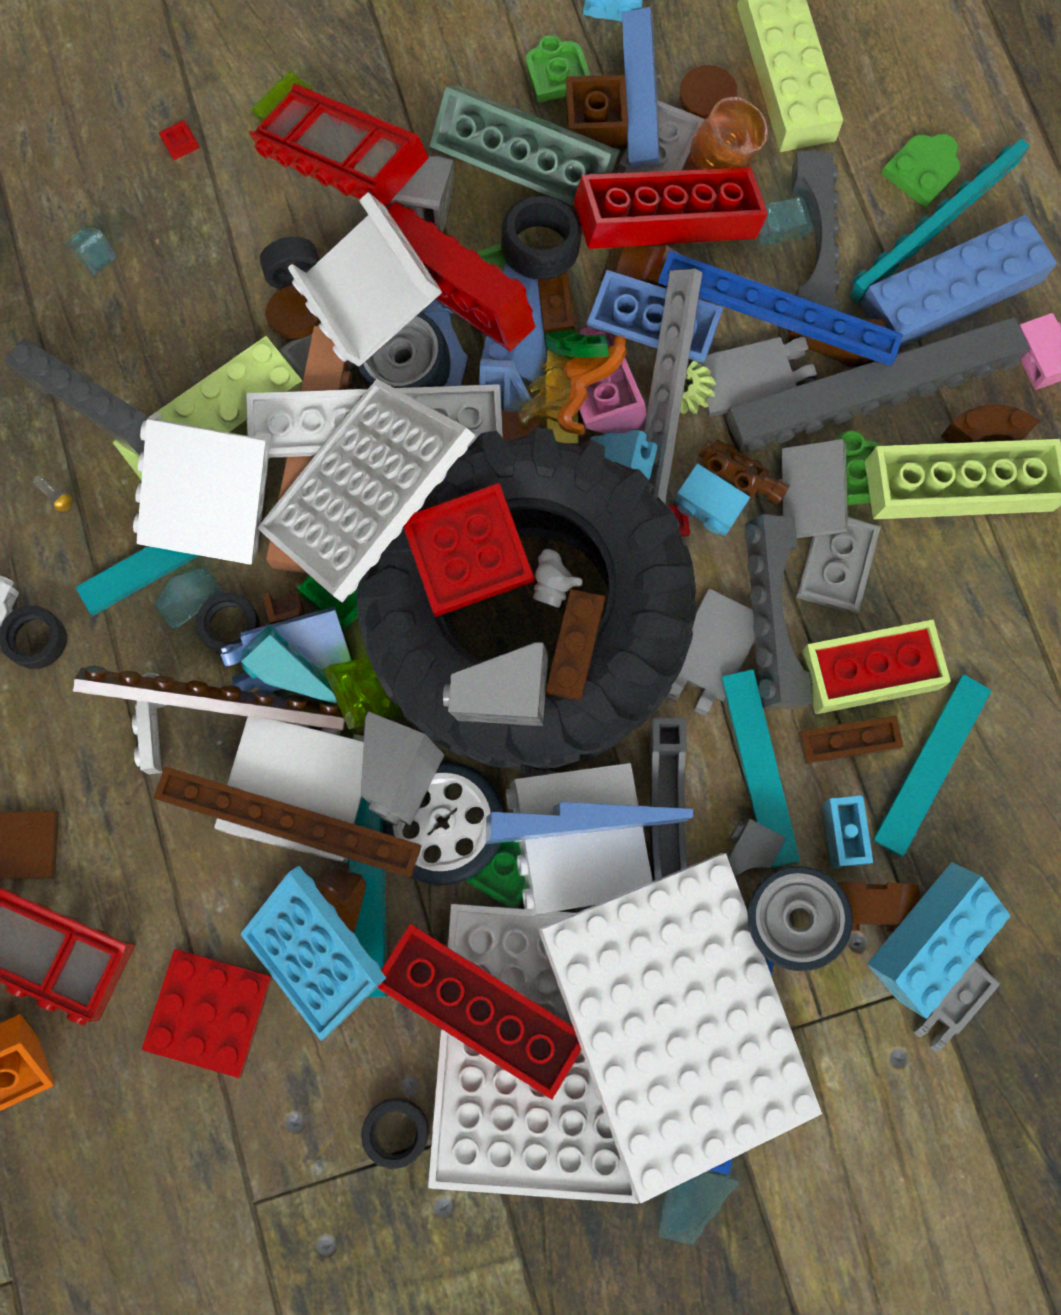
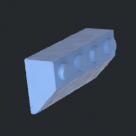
(636, 313)

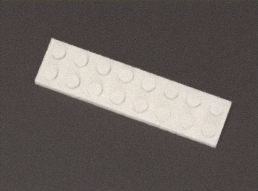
(306, 419)

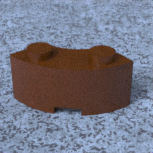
(638, 263)
(990, 424)
(880, 903)

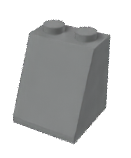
(429, 191)
(501, 689)
(396, 768)

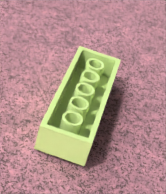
(791, 72)
(221, 398)
(964, 478)

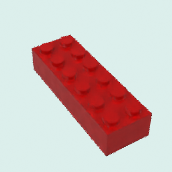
(669, 207)
(468, 284)
(480, 1011)

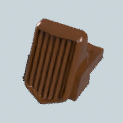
(343, 892)

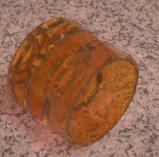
(729, 135)

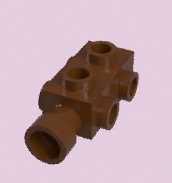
(736, 472)

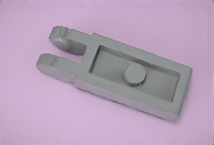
(959, 1005)

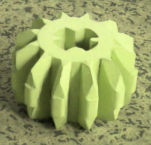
(699, 390)

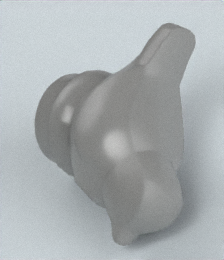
(553, 579)

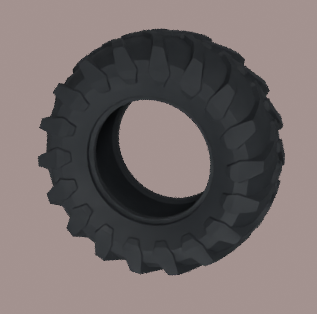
(640, 645)

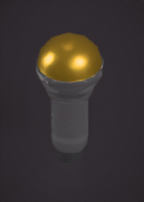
(59, 499)

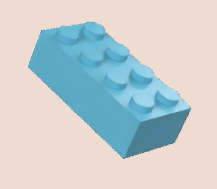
(939, 939)

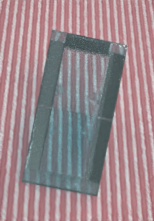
(91, 248)
(185, 596)

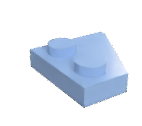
(503, 373)

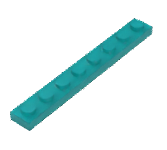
(945, 214)

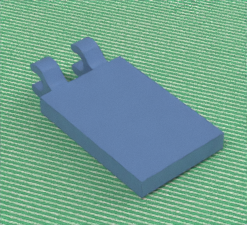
(313, 634)

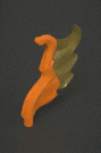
(565, 387)

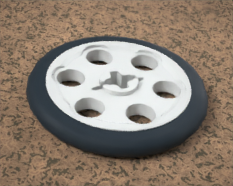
(476, 792)

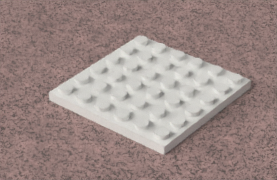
(364, 486)

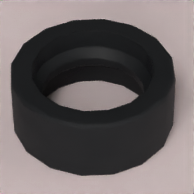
(286, 251)
(216, 604)
(16, 620)
(369, 1142)

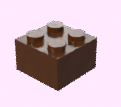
(598, 108)

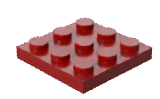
(467, 550)
(207, 1013)

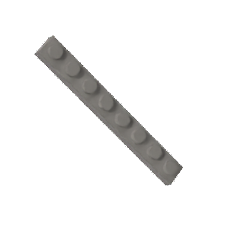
(671, 373)

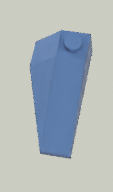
(531, 351)

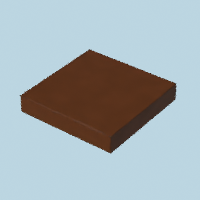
(28, 845)

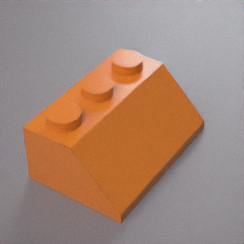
(22, 1063)

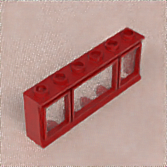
(339, 145)
(58, 959)

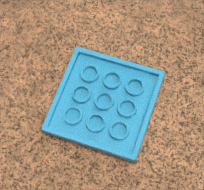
(312, 953)

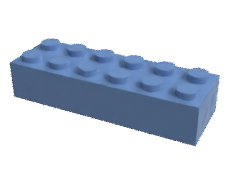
(960, 281)

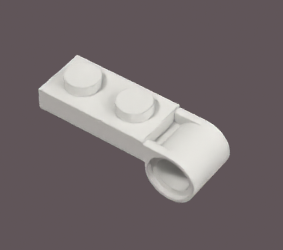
(145, 725)

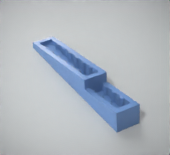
(641, 87)
(578, 818)

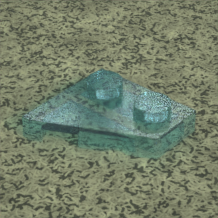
(692, 1205)

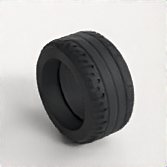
(547, 213)

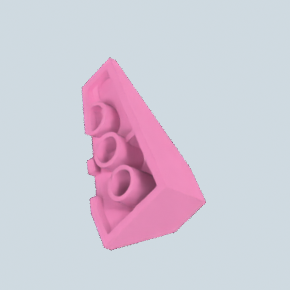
(614, 401)

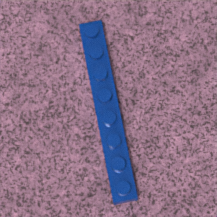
(789, 311)

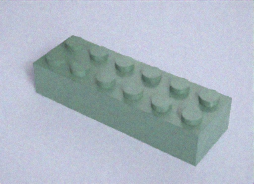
(517, 144)

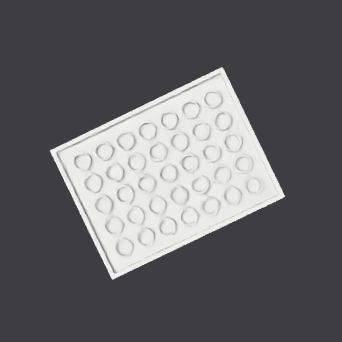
(679, 1025)
(492, 1126)

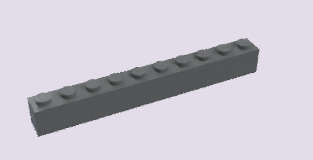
(876, 385)

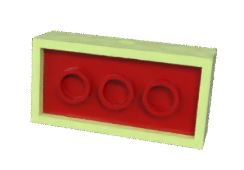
(875, 666)

